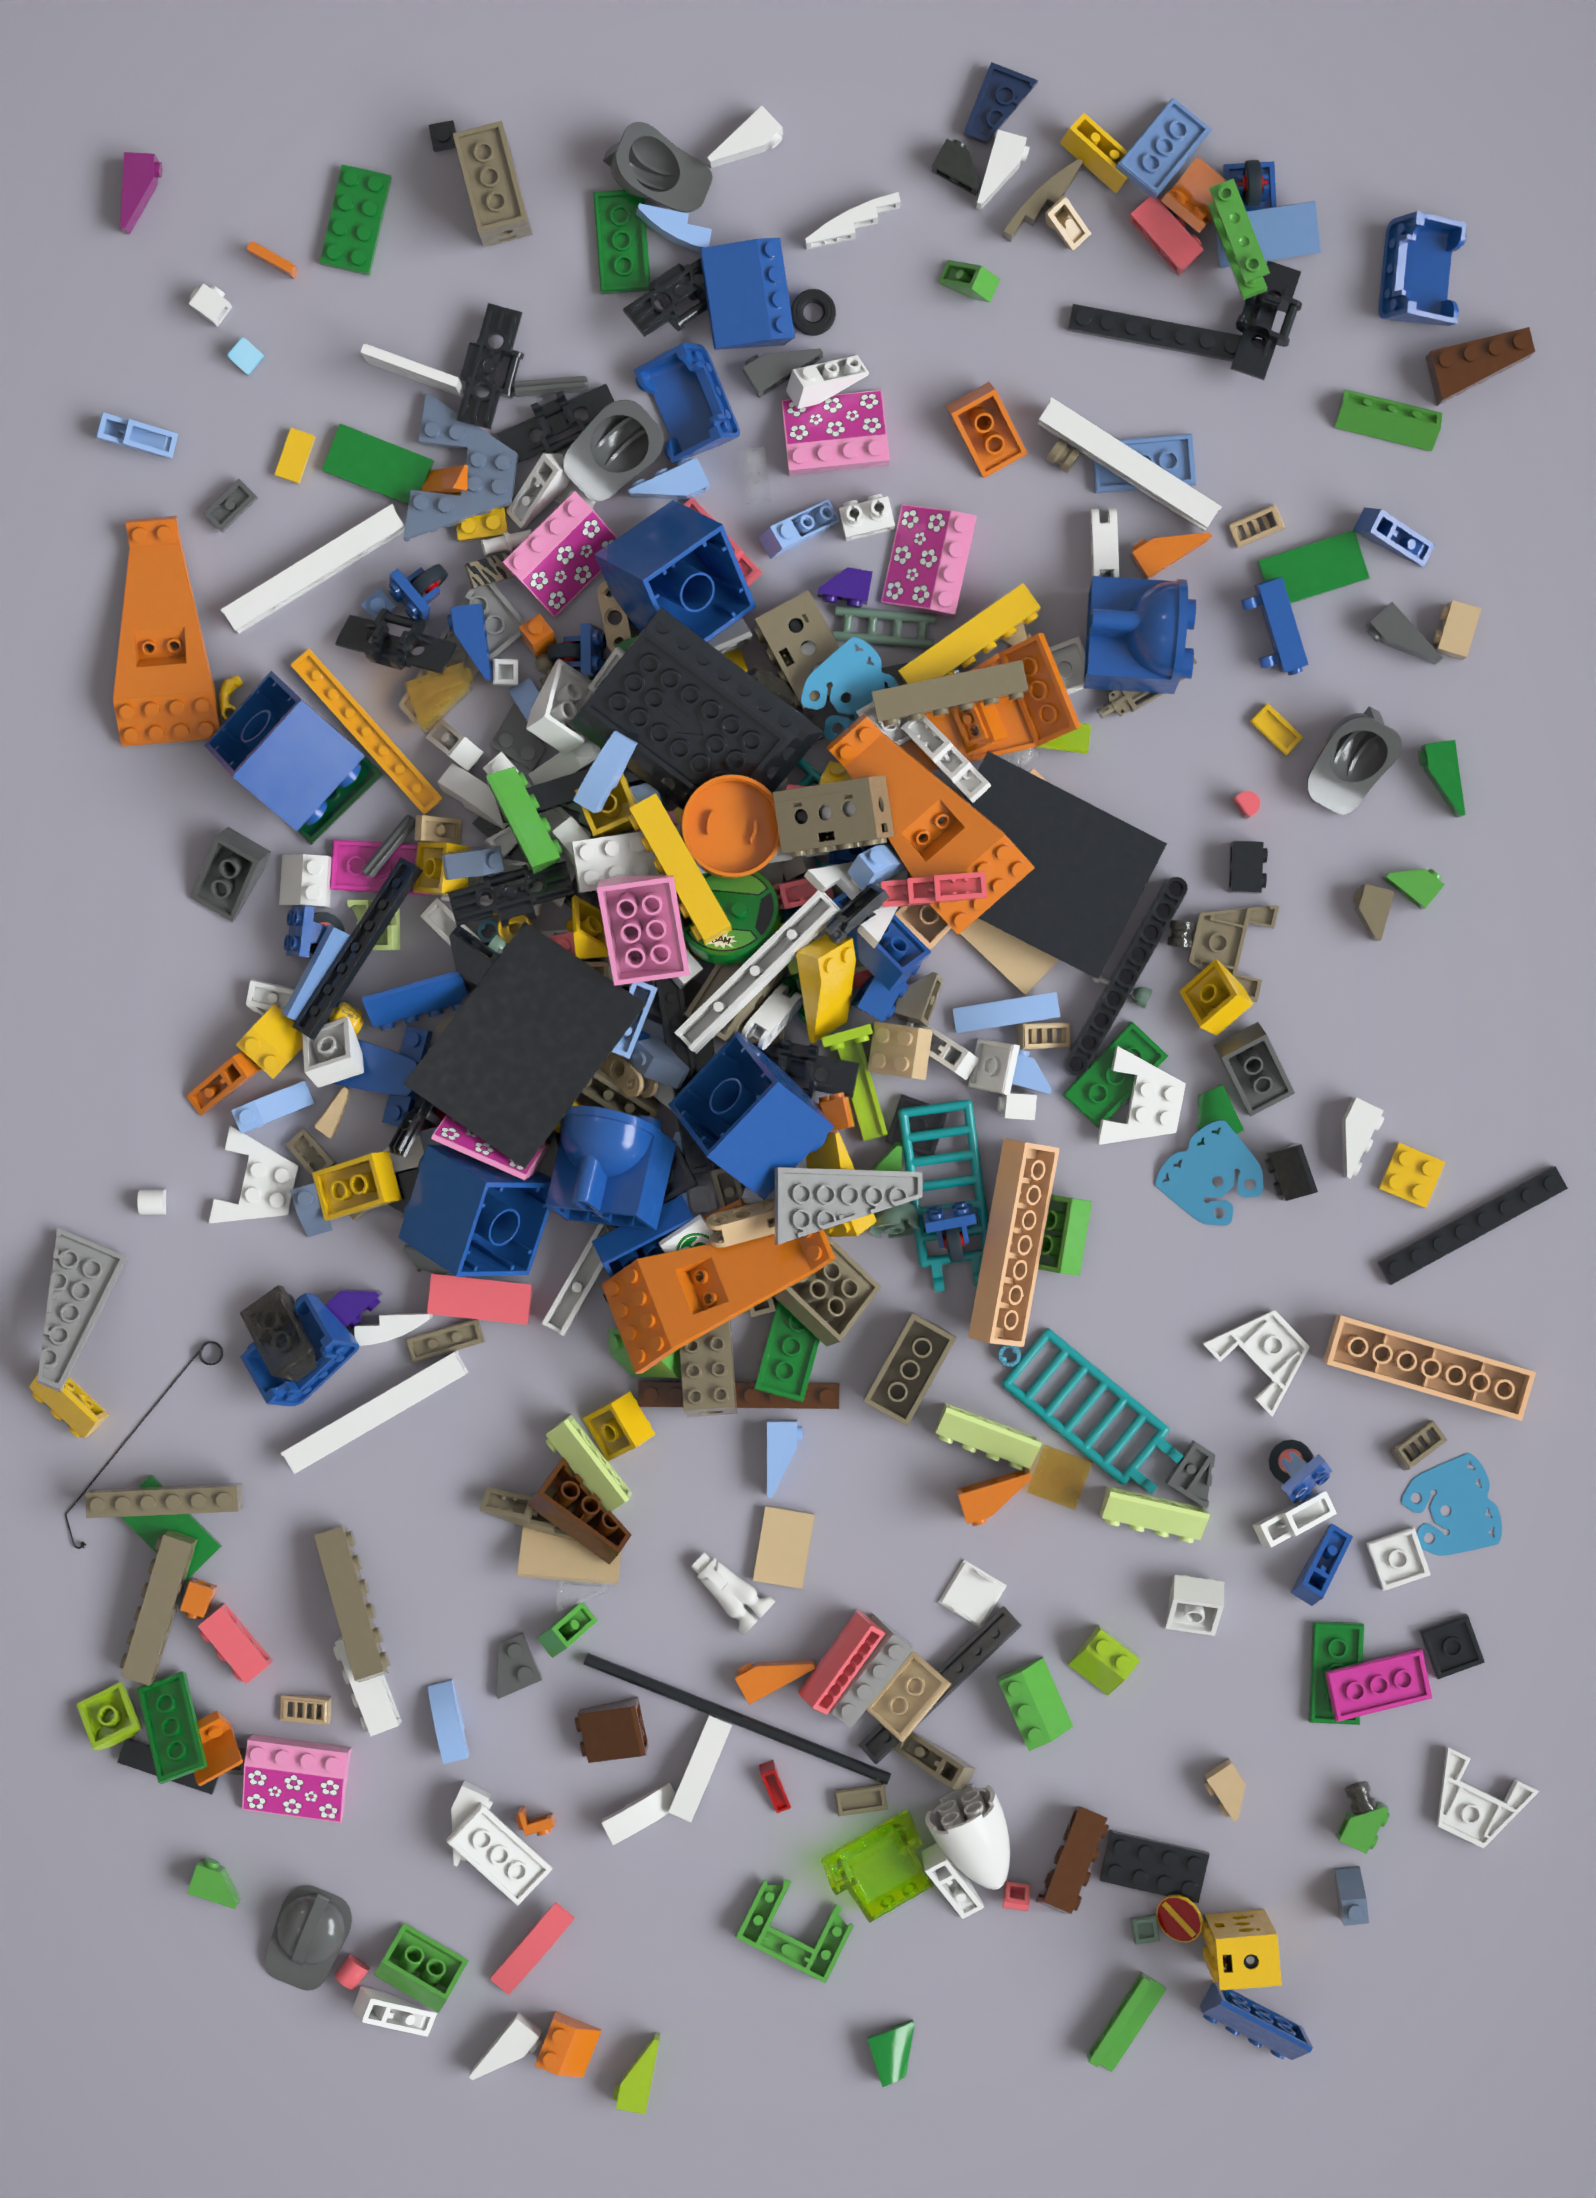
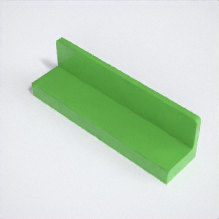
(1388, 420)
(1126, 2022)

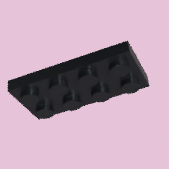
(1154, 1866)

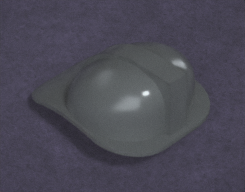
(657, 169)
(613, 449)
(1353, 761)
(307, 1937)

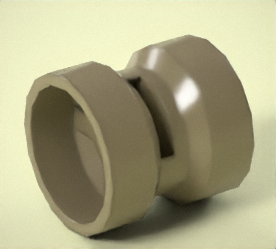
(1063, 455)

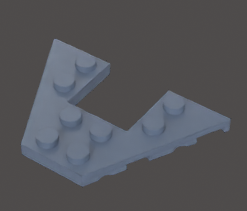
(490, 473)

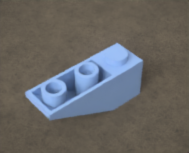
(678, 483)
(798, 529)

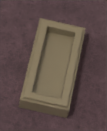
(861, 1799)

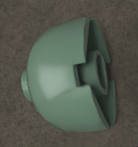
(896, 1221)

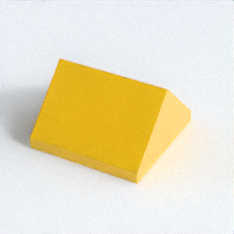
(588, 930)

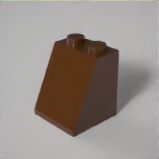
(612, 1731)

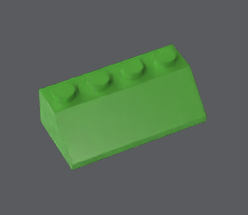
(523, 819)

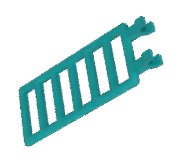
(975, 1179)
(1065, 1430)

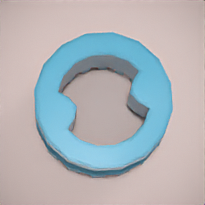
(482, 926)
(1015, 1349)

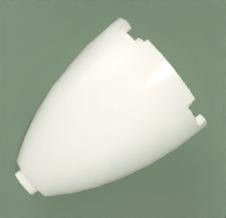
(977, 1845)

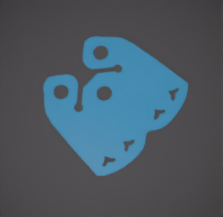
(850, 674)
(1201, 1164)
(1467, 1502)

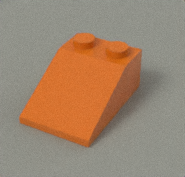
(986, 429)
(988, 1496)

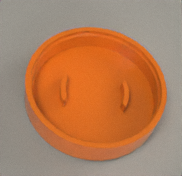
(730, 826)

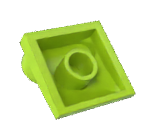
(109, 1717)

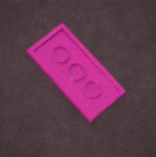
(351, 857)
(1378, 1684)

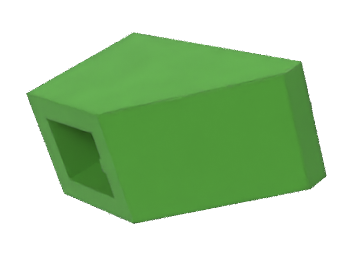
(1361, 1829)

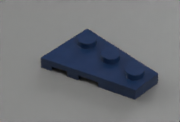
(996, 101)

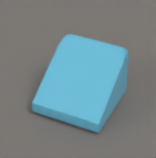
(245, 356)

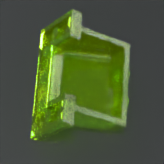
(880, 1867)

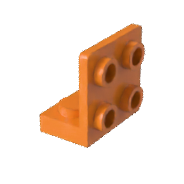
(1192, 194)
(219, 1747)

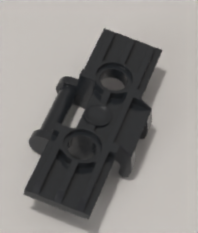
(669, 290)
(1258, 320)
(482, 364)
(552, 420)
(395, 650)
(513, 899)
(803, 1061)
(418, 1118)

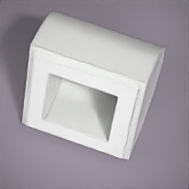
(505, 672)
(152, 1202)

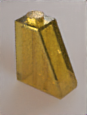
(438, 693)

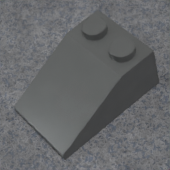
(229, 873)
(1254, 1068)

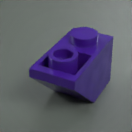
(849, 586)
(351, 1303)

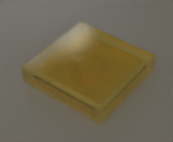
(1059, 1477)

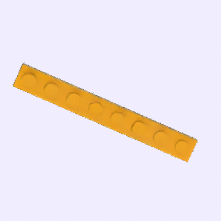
(367, 731)

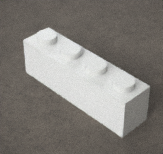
(371, 1696)

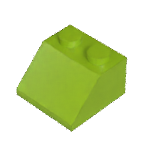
(1104, 1660)

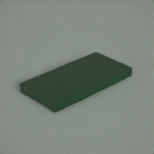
(341, 800)

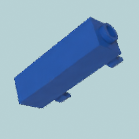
(1281, 626)

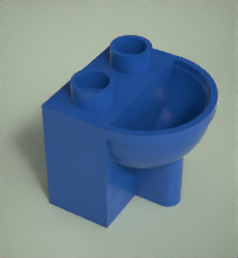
(1138, 634)
(610, 1168)

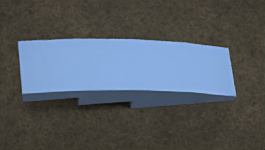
(1006, 1012)

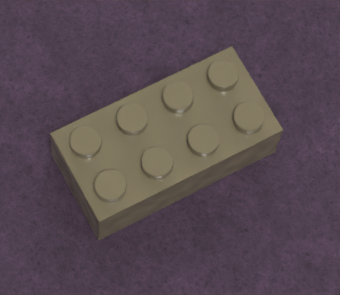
(909, 1368)

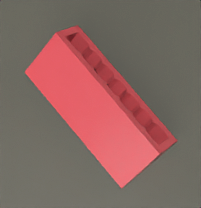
(480, 1299)
(841, 1662)

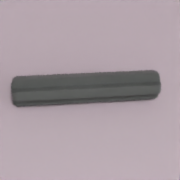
(550, 386)
(389, 846)

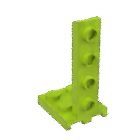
(865, 1097)

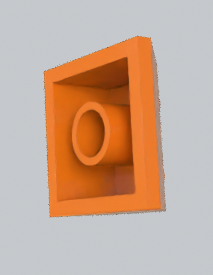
(567, 2046)

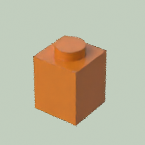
(537, 635)
(198, 1598)

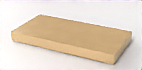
(1009, 955)
(563, 1559)

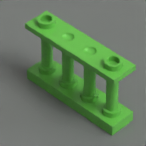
(1238, 239)

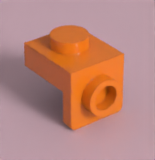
(540, 1825)

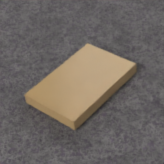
(783, 1547)
(908, 1696)

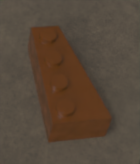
(1474, 362)
(579, 1513)
(1073, 1861)

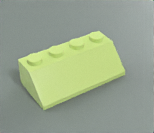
(988, 1436)
(588, 1463)
(1153, 1513)

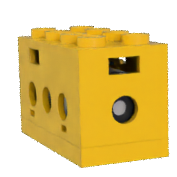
(1244, 1947)

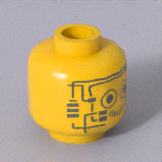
(344, 1010)

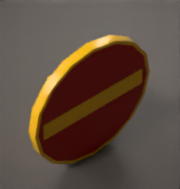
(1179, 1918)

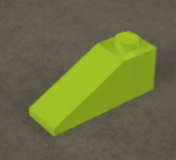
(636, 2082)

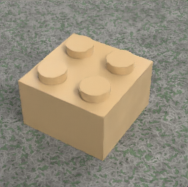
(900, 1050)

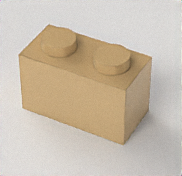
(1456, 629)

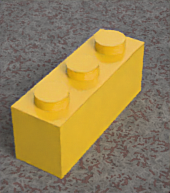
(1096, 150)

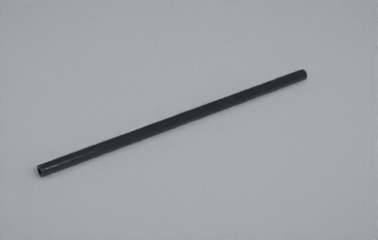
(737, 1718)

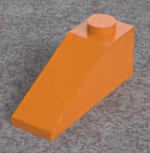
(1162, 552)
(223, 1082)
(766, 1677)

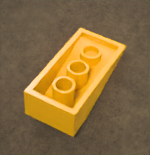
(826, 984)
(835, 1156)

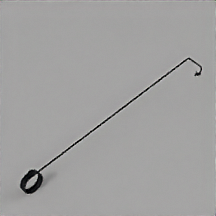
(200, 1357)

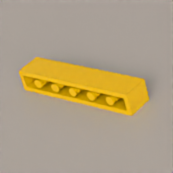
(974, 637)
(675, 859)

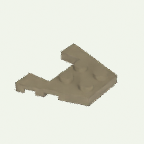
(1222, 936)

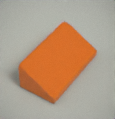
(447, 480)

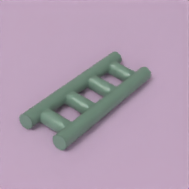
(897, 617)

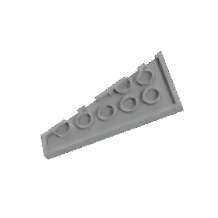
(501, 627)
(824, 1198)
(77, 1293)

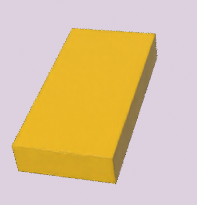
(295, 455)
(1276, 729)

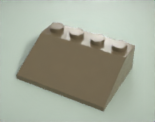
(831, 1297)

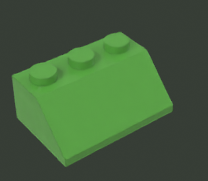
(1065, 1235)
(668, 1367)
(1035, 1703)
(421, 1967)

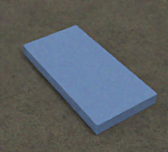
(1163, 148)
(1282, 231)
(1169, 452)
(319, 964)

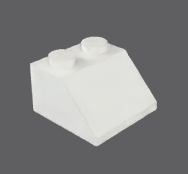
(305, 880)
(333, 1053)
(1195, 1605)

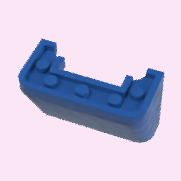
(1418, 269)
(689, 400)
(332, 1348)

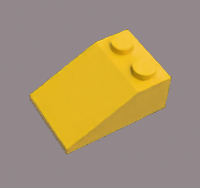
(357, 1185)

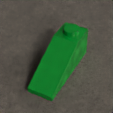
(1442, 769)

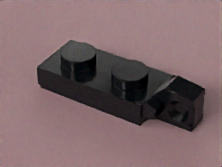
(855, 912)

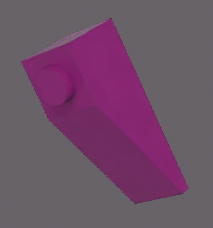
(138, 185)

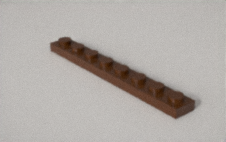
(671, 1395)

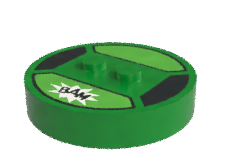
(753, 916)

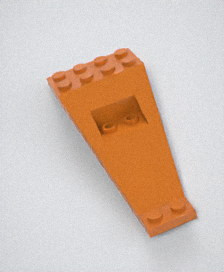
(167, 689)
(1015, 724)
(917, 800)
(667, 1304)

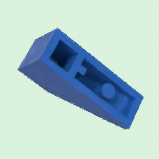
(1393, 535)
(470, 629)
(1322, 1565)

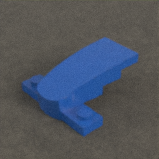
(388, 1070)

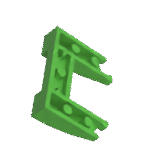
(815, 1960)

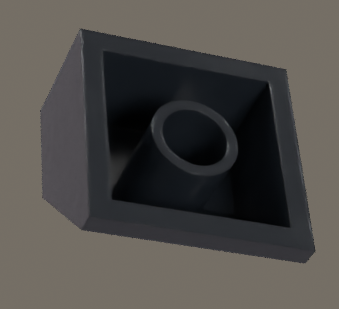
(1290, 1172)

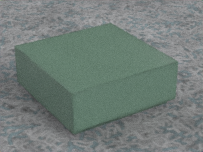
(1145, 1929)

